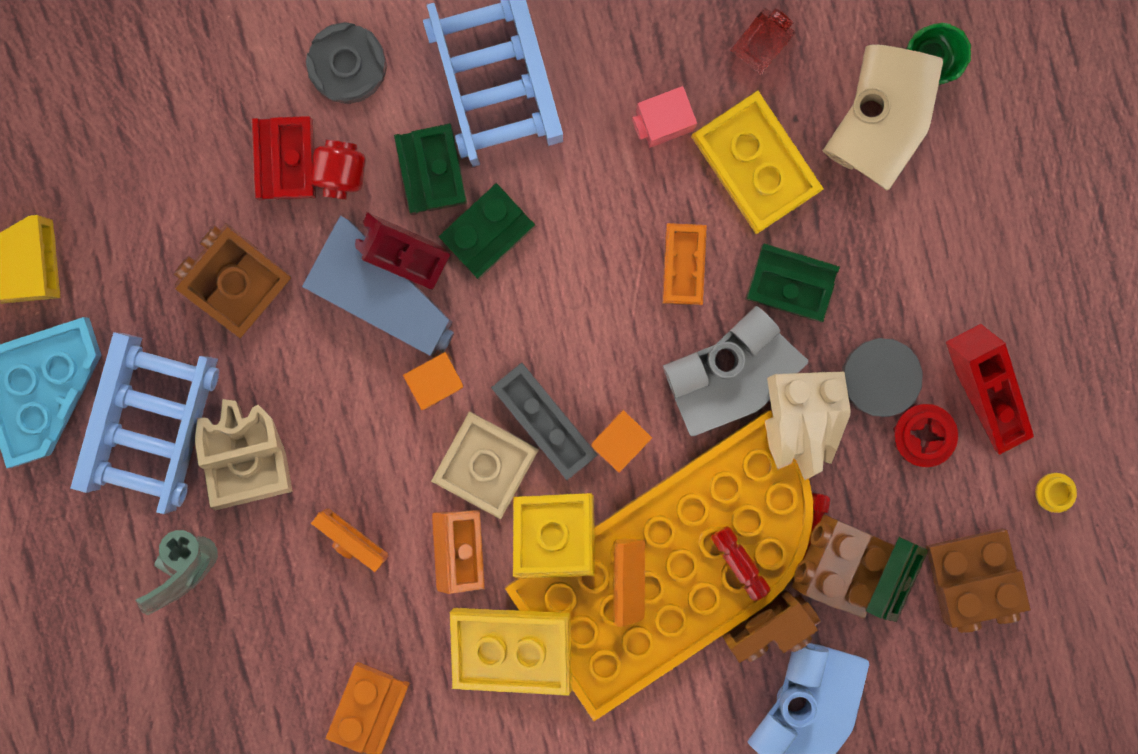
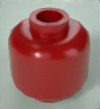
(338, 169)

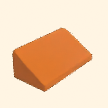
(458, 551)
(629, 581)

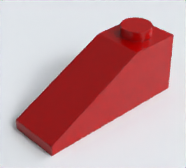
(991, 386)

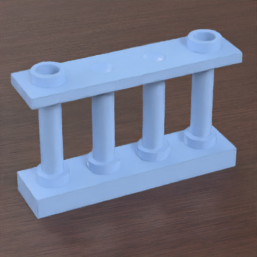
(532, 84)
(106, 432)

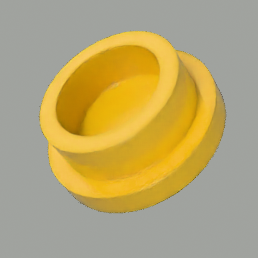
(1056, 492)

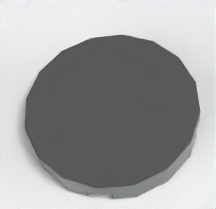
(346, 63)
(882, 377)

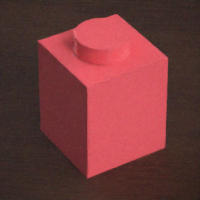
(664, 117)

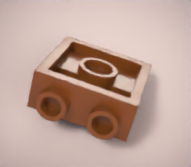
(230, 279)
(842, 566)
(977, 580)
(783, 620)

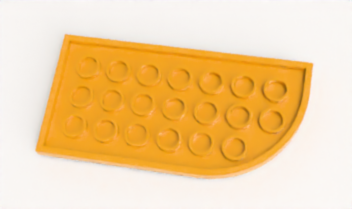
(688, 583)

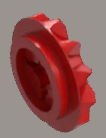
(934, 451)

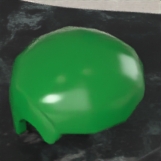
(947, 43)

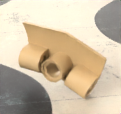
(906, 89)

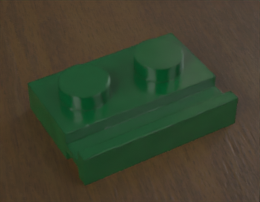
(430, 169)
(487, 231)
(792, 283)
(897, 580)

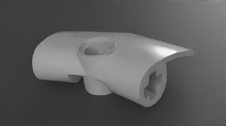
(717, 397)

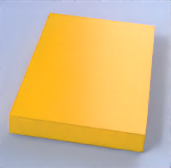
(757, 162)
(511, 651)

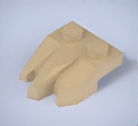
(807, 418)
(241, 457)

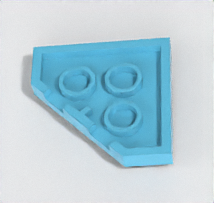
(41, 387)

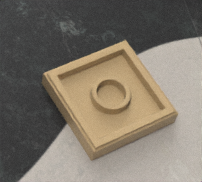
(485, 465)

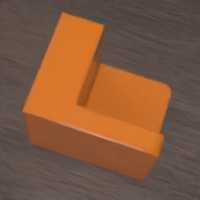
(433, 381)
(621, 441)

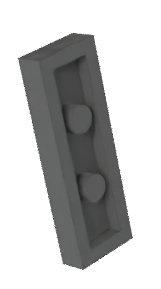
(544, 421)

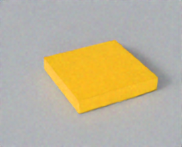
(553, 536)

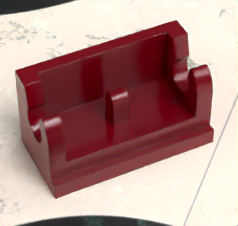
(402, 252)

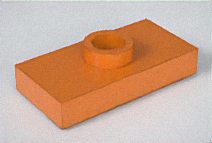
(684, 264)
(349, 540)

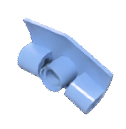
(833, 691)

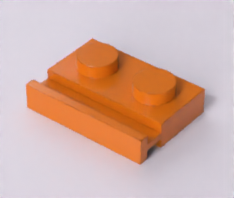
(367, 710)

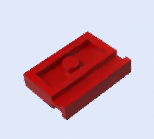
(283, 157)

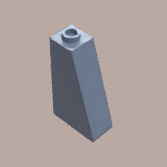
(376, 294)

